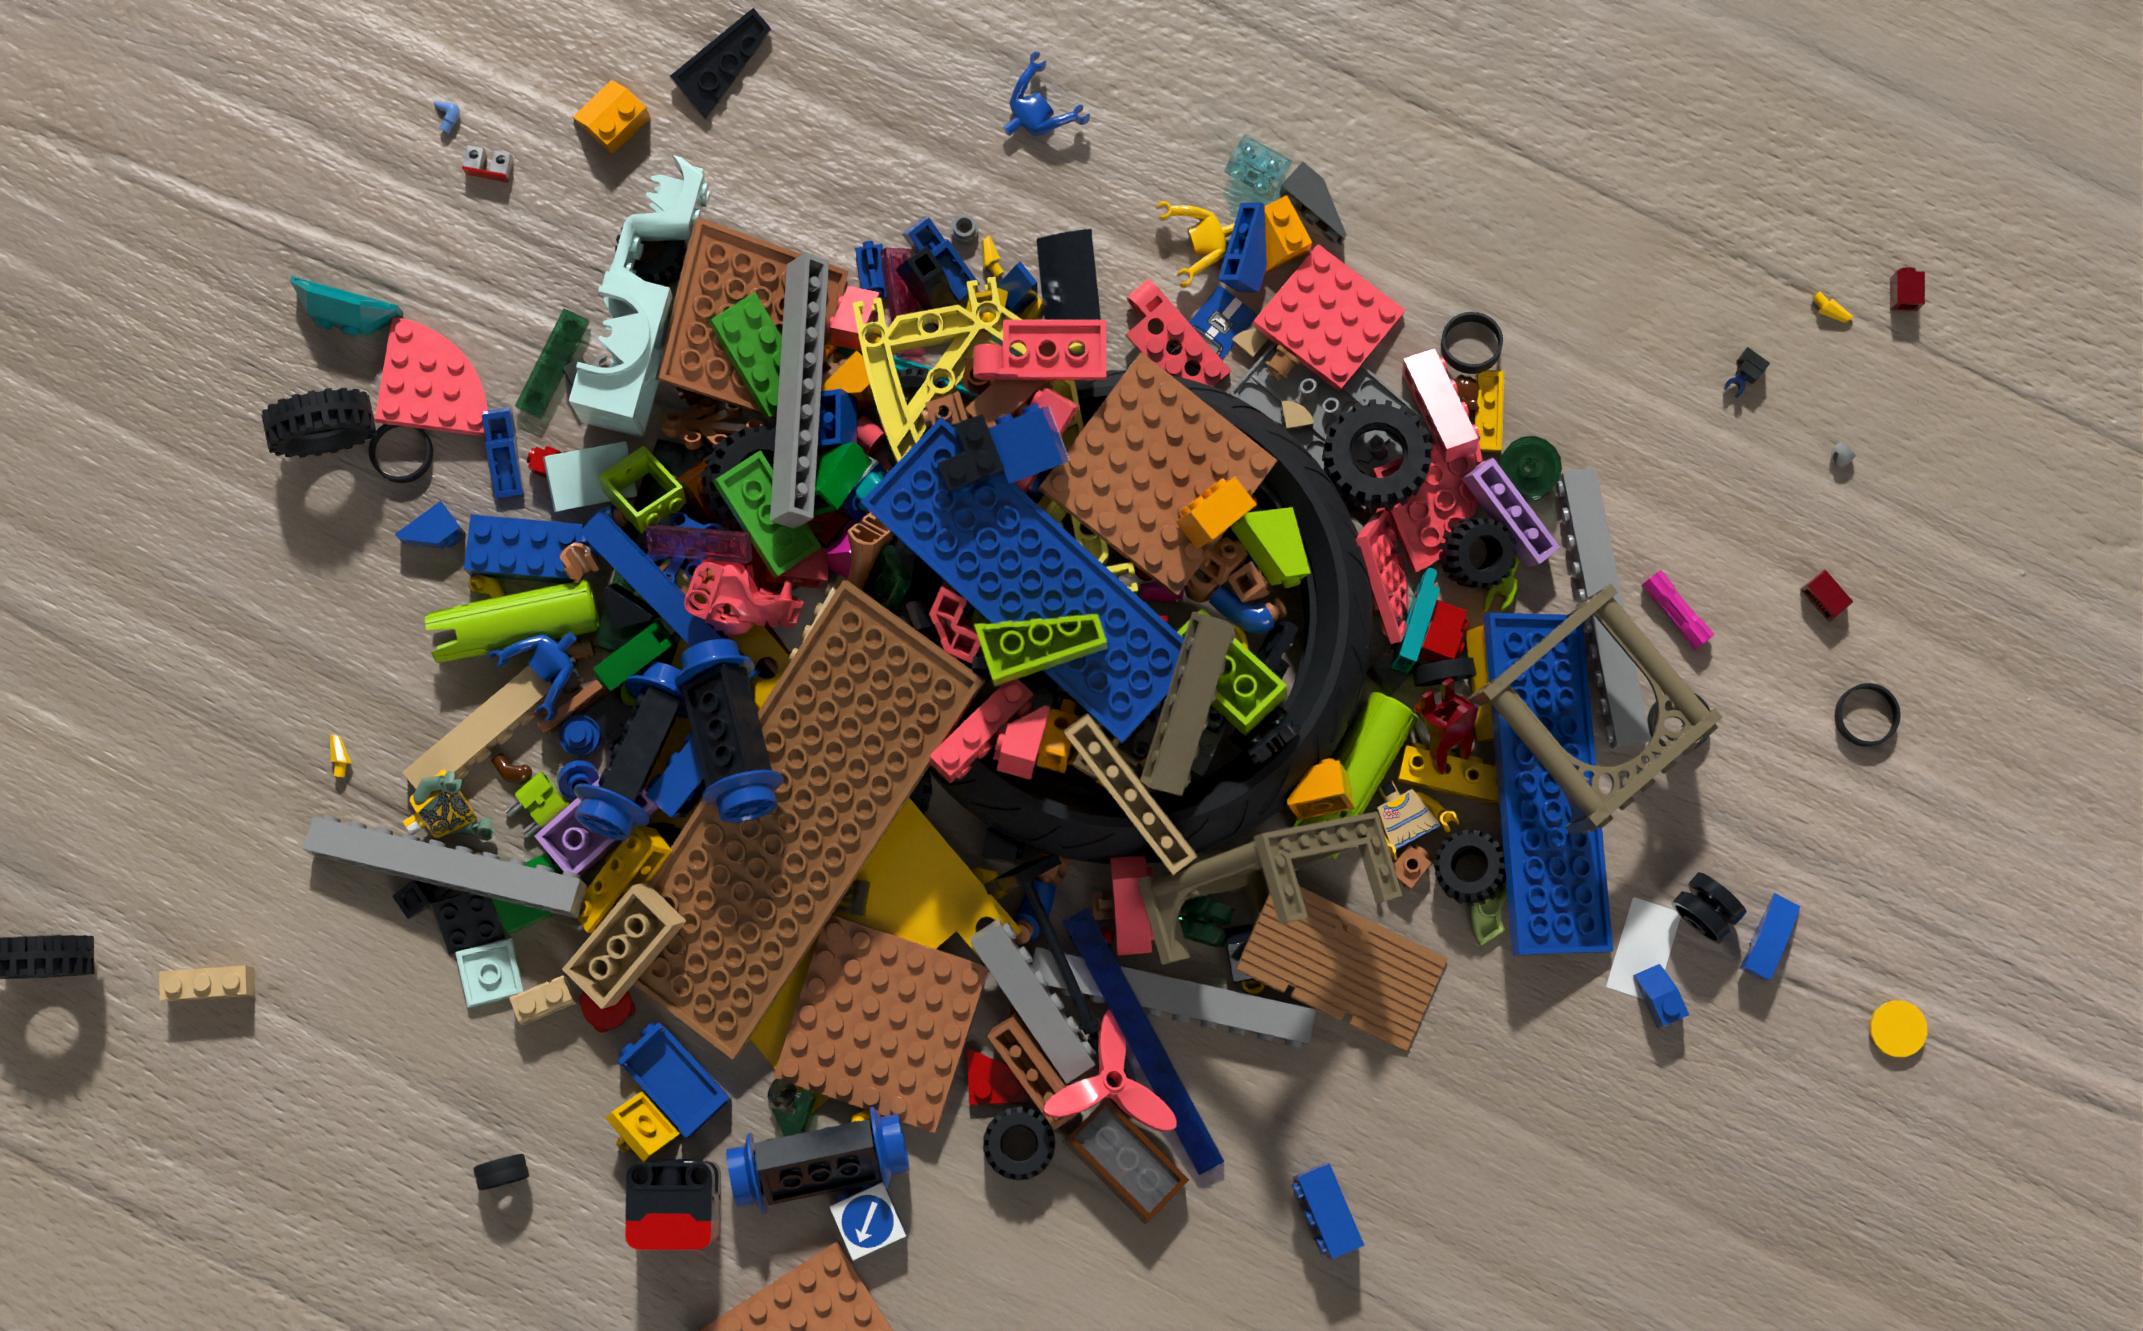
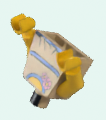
(1409, 816)

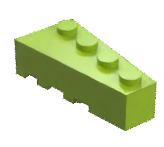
(1038, 644)

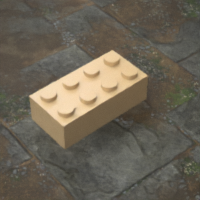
(624, 945)

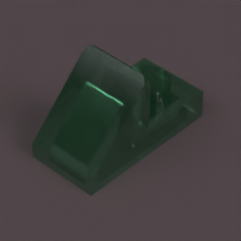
(796, 1122)

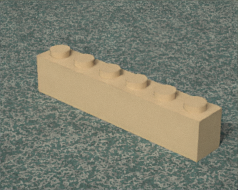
(483, 728)
(1130, 793)

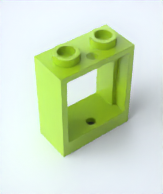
(630, 470)

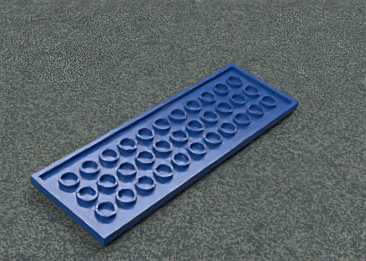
(1023, 567)
(1551, 877)

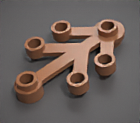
(677, 424)

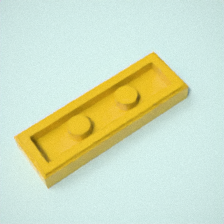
(1490, 412)

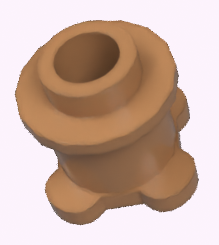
(1281, 363)

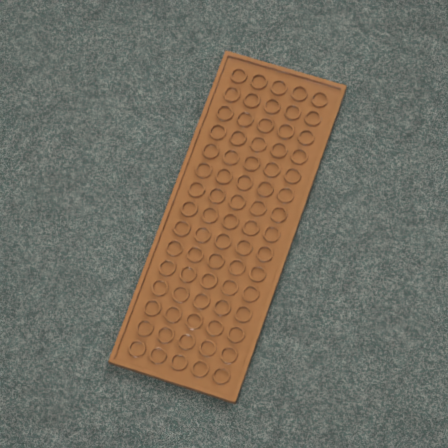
(852, 743)

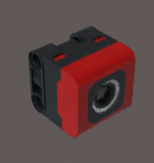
(672, 1204)

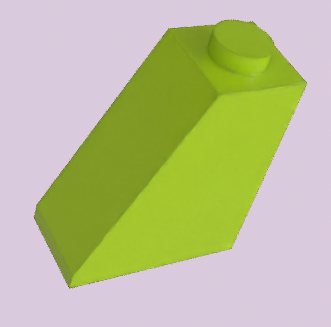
(1274, 545)

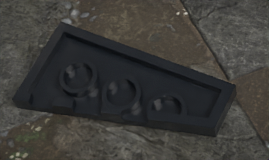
(715, 67)

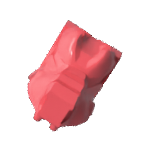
(736, 586)

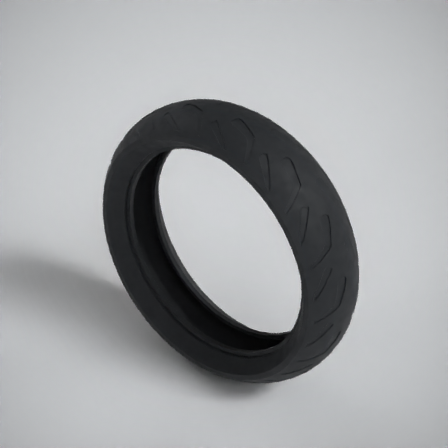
(1322, 699)

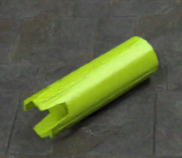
(515, 617)
(1370, 751)

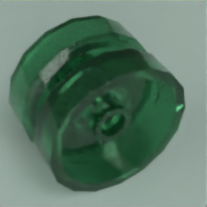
(1540, 458)
(1199, 918)

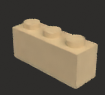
(207, 983)

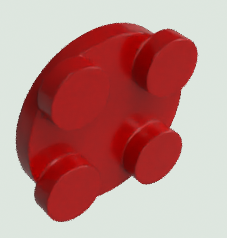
(608, 1017)

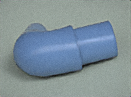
(451, 117)

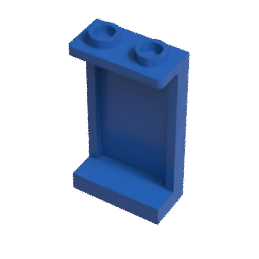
(673, 1078)

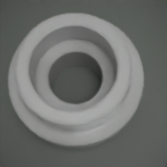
(961, 221)

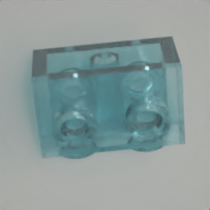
(1260, 168)

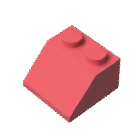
(1020, 744)

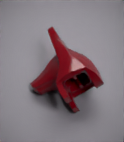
(1447, 723)

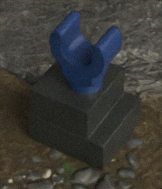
(1750, 370)

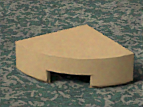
(1250, 341)
(1295, 415)

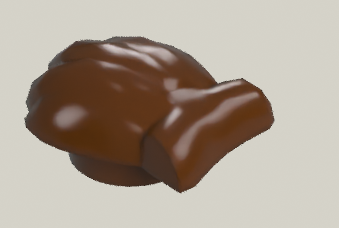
(972, 384)
(1468, 391)

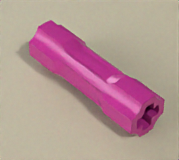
(1690, 625)

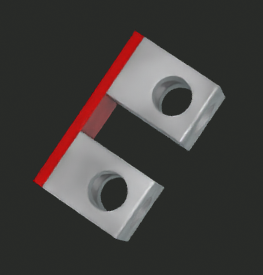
(497, 171)

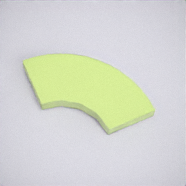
(1487, 917)

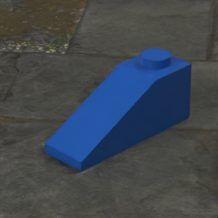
(1246, 252)

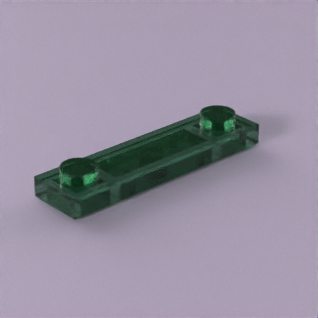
(549, 366)

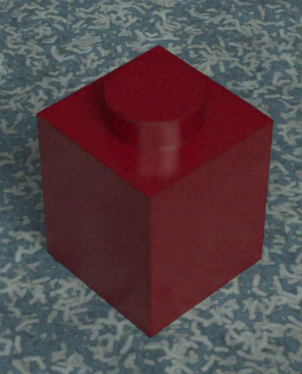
(1907, 289)

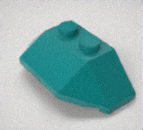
(344, 309)

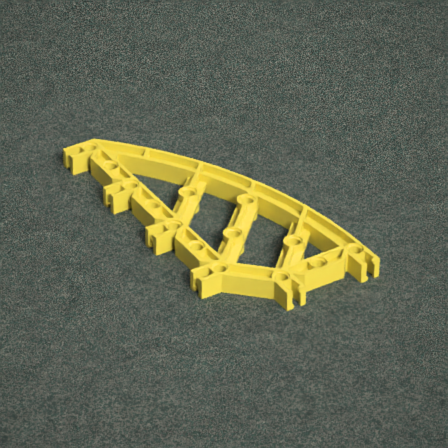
(965, 329)

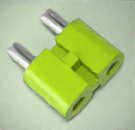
(541, 800)

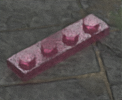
(899, 296)
(699, 543)

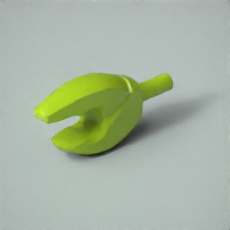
(1507, 589)

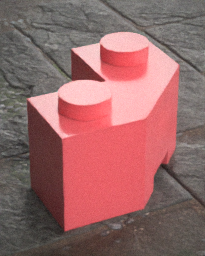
(956, 633)

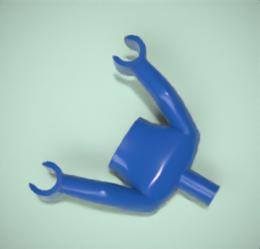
(1033, 110)
(547, 661)

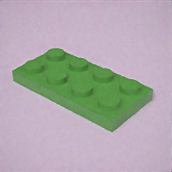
(753, 349)
(748, 495)

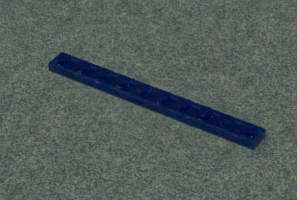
(1143, 1039)

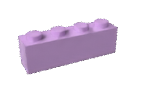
(1507, 506)

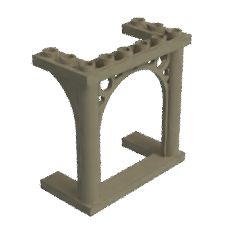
(1587, 803)
(1266, 868)

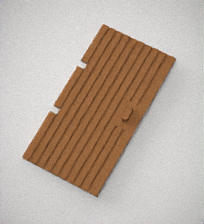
(1345, 967)

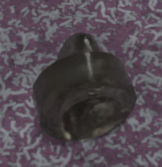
(781, 1093)

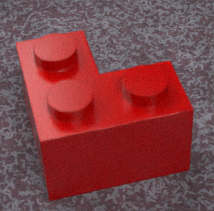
(1444, 633)

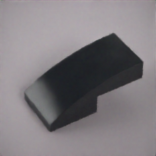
(418, 896)

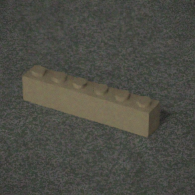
(1188, 703)

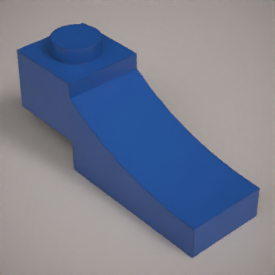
(926, 234)
(502, 452)

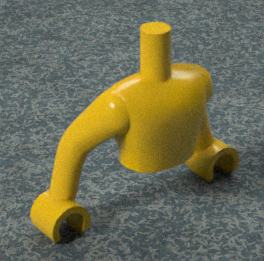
(1205, 237)

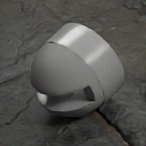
(1842, 454)

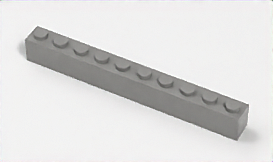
(799, 391)
(1595, 570)
(445, 866)
(1192, 1001)

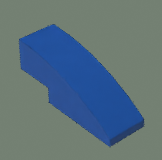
(1770, 938)

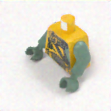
(445, 809)

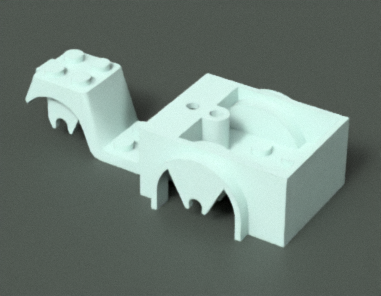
(639, 310)

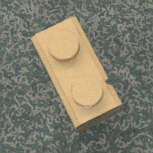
(543, 1000)

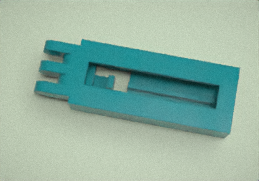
(1417, 622)

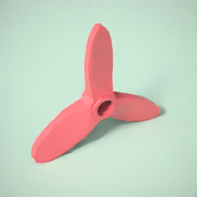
(1128, 1095)

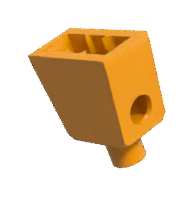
(1055, 745)

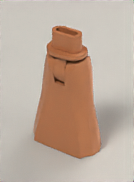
(865, 545)

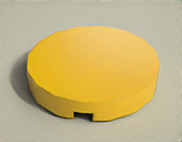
(1898, 1028)

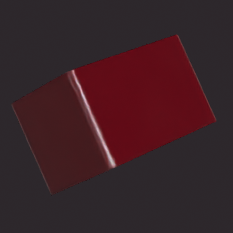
(1826, 595)

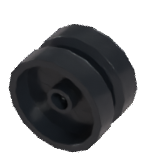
(1709, 907)

